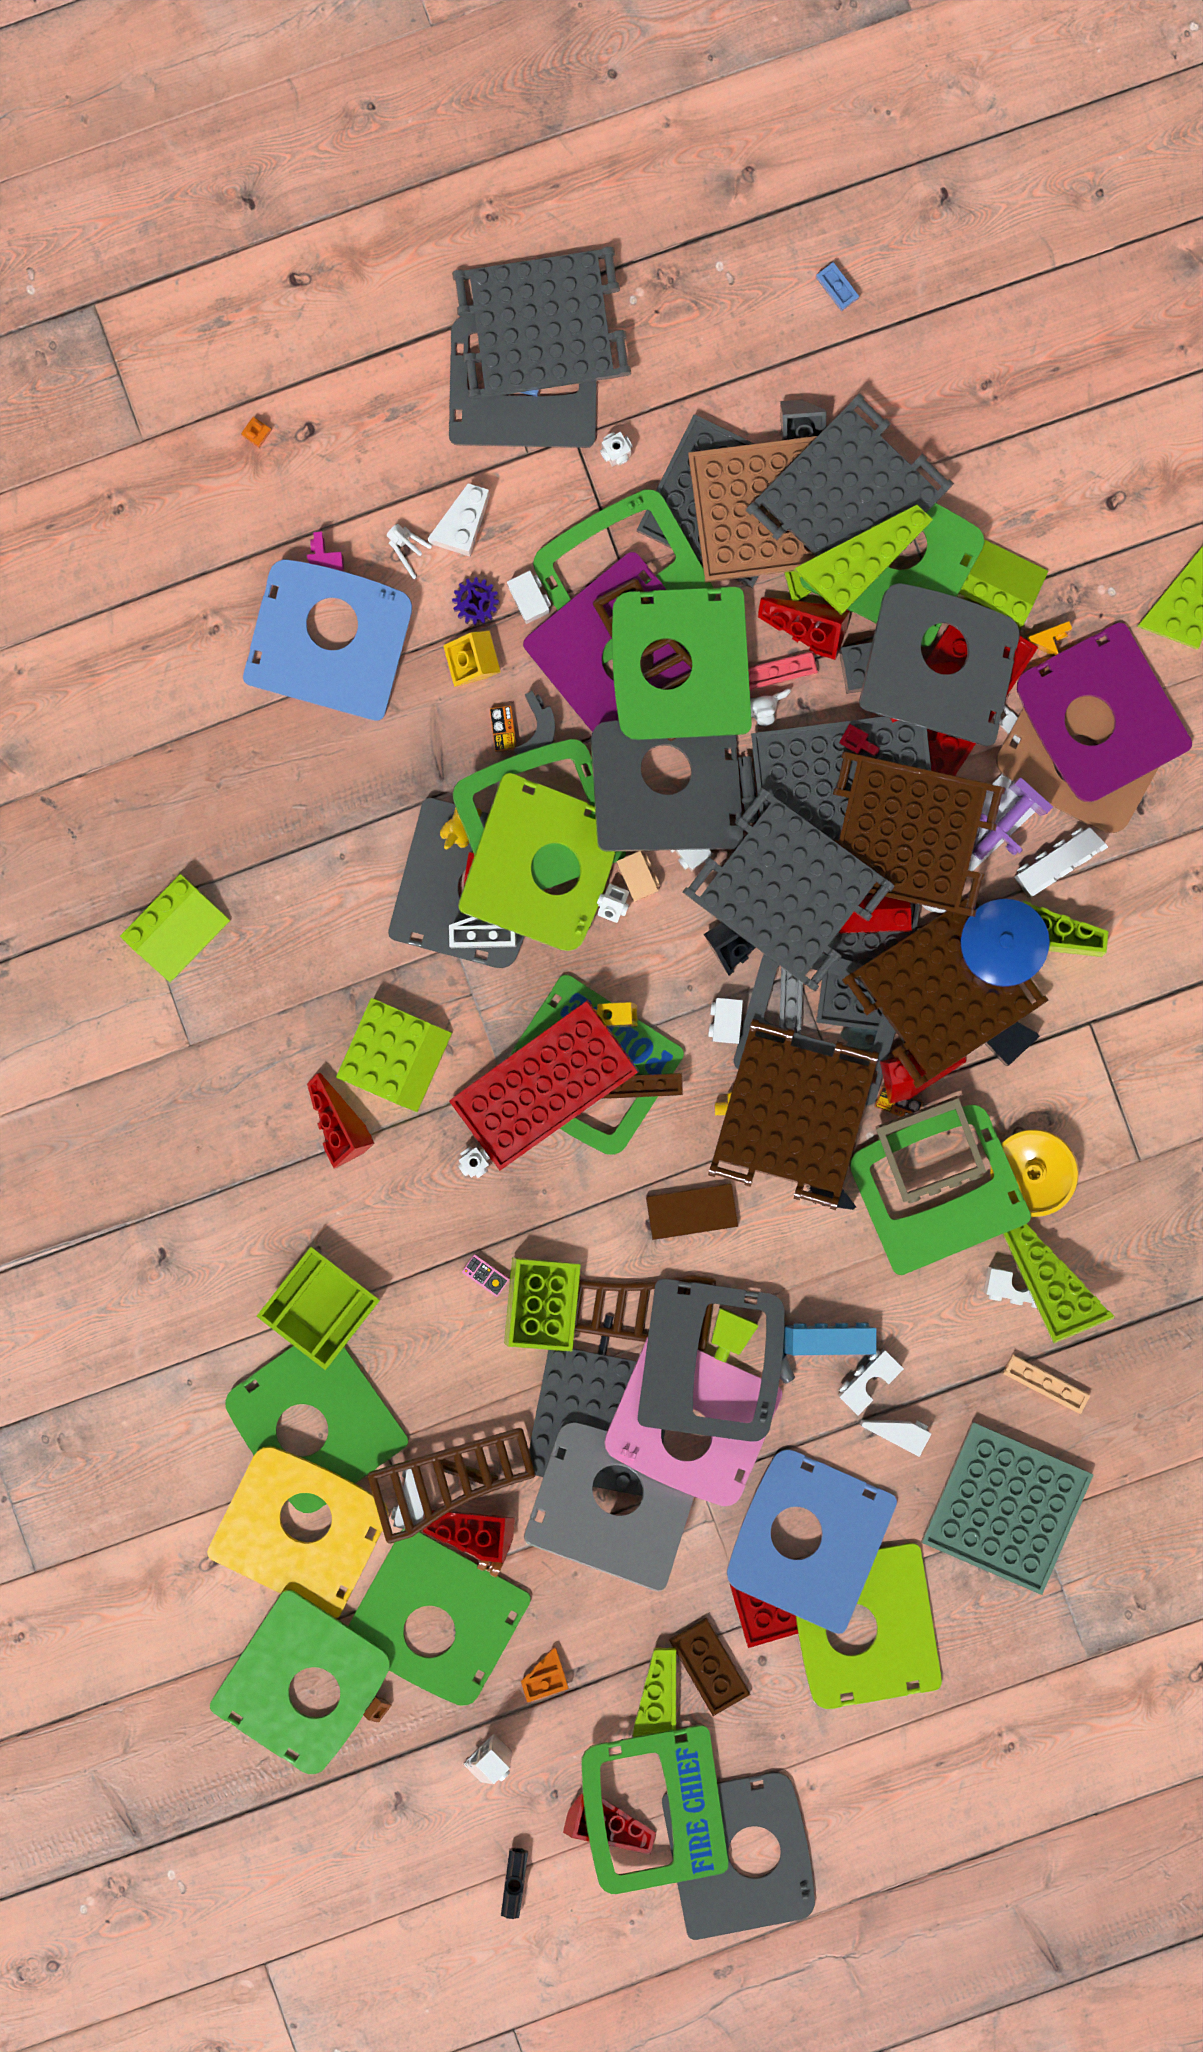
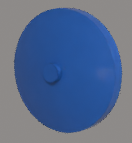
(1005, 942)

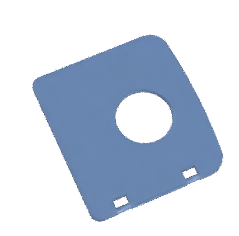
(346, 679)
(831, 1579)

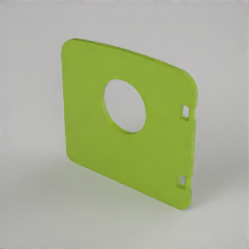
(501, 878)
(902, 1645)

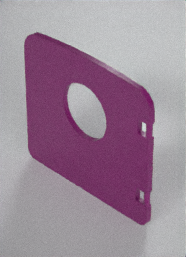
(573, 641)
(1145, 723)

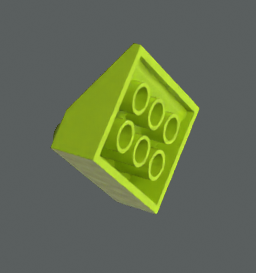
(1003, 582)
(175, 928)
(542, 1304)

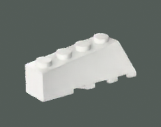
(1060, 861)

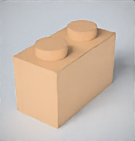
(637, 876)

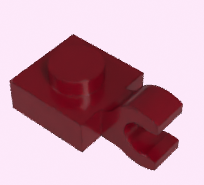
(856, 740)

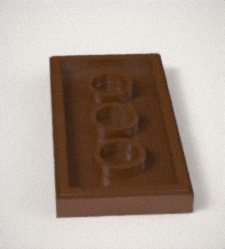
(692, 1211)
(709, 1667)

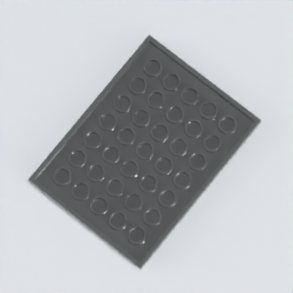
(805, 763)

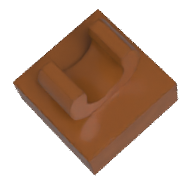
(377, 1709)

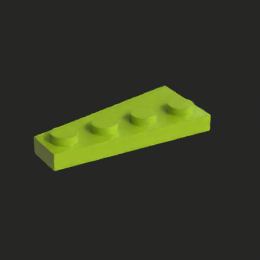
(658, 1698)

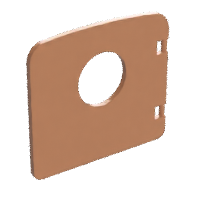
(1031, 762)

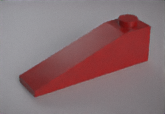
(810, 623)
(888, 916)
(899, 1082)
(342, 1128)
(477, 1534)
(620, 1828)

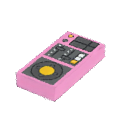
(485, 1275)

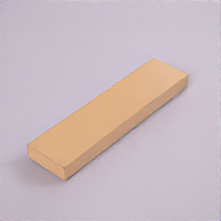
(1046, 1384)

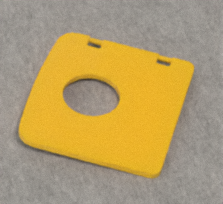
(259, 1547)

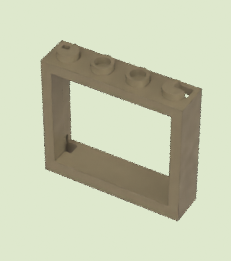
(916, 1117)

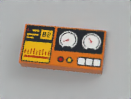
(503, 728)
(899, 1108)

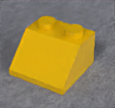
(471, 658)

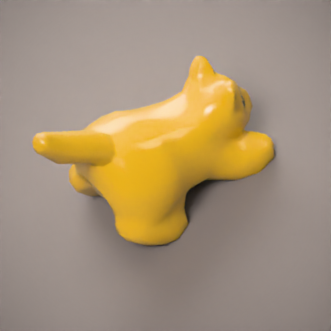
(454, 831)

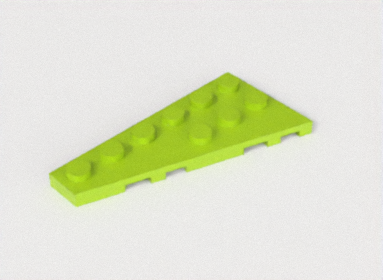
(855, 564)
(1180, 609)
(1056, 1291)

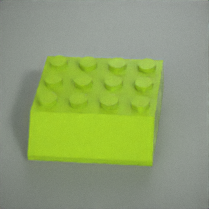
(394, 1055)
(318, 1308)

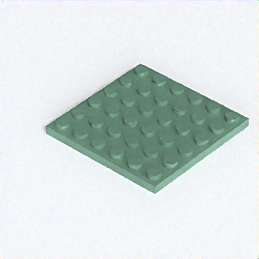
(1007, 1508)

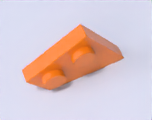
(545, 1678)

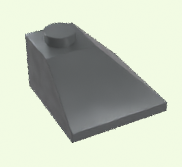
(801, 419)

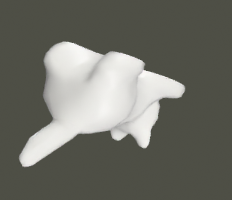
(764, 707)

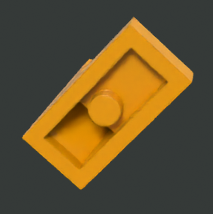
(1045, 641)

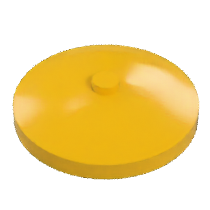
(1043, 1170)

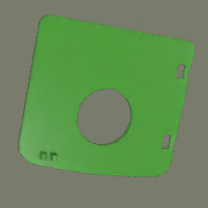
(940, 569)
(717, 691)
(359, 1423)
(430, 1574)
(290, 1640)

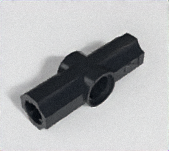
(513, 1895)

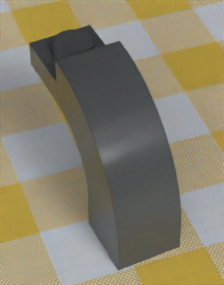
(545, 725)

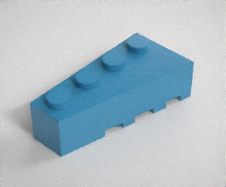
(829, 1340)

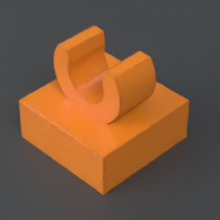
(256, 432)

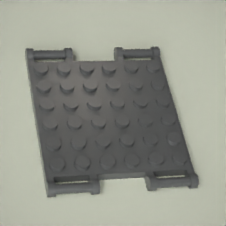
(541, 323)
(846, 484)
(788, 889)

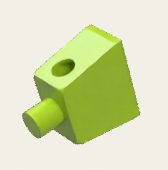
(731, 1333)

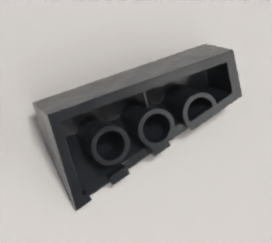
(728, 947)

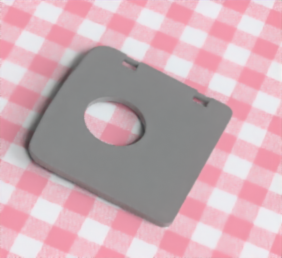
(628, 1546)

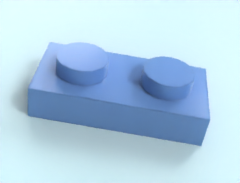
(837, 286)

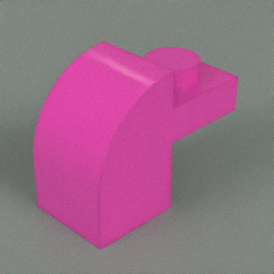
(331, 560)

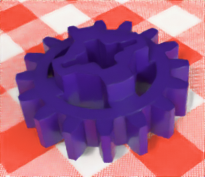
(484, 598)

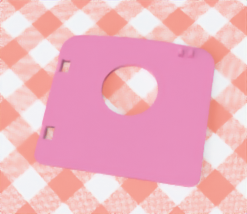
(718, 1393)

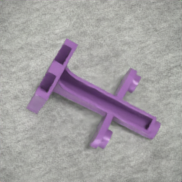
(1027, 799)

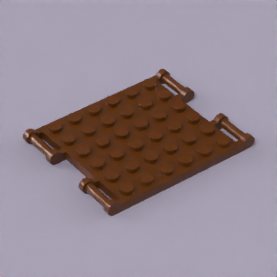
(915, 829)
(936, 998)
(794, 1114)

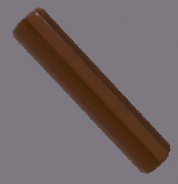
(473, 1474)

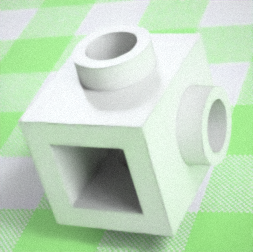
(612, 455)
(611, 907)
(482, 1158)

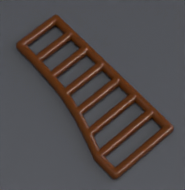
(681, 654)
(622, 1289)
(449, 1504)

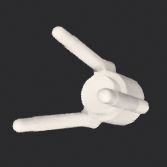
(400, 537)

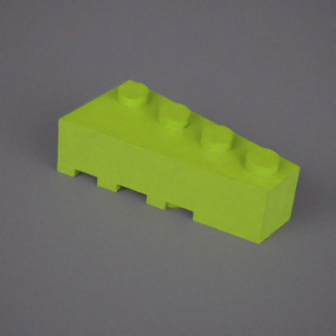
(1071, 935)

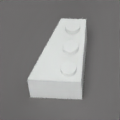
(462, 521)
(479, 934)
(490, 1761)

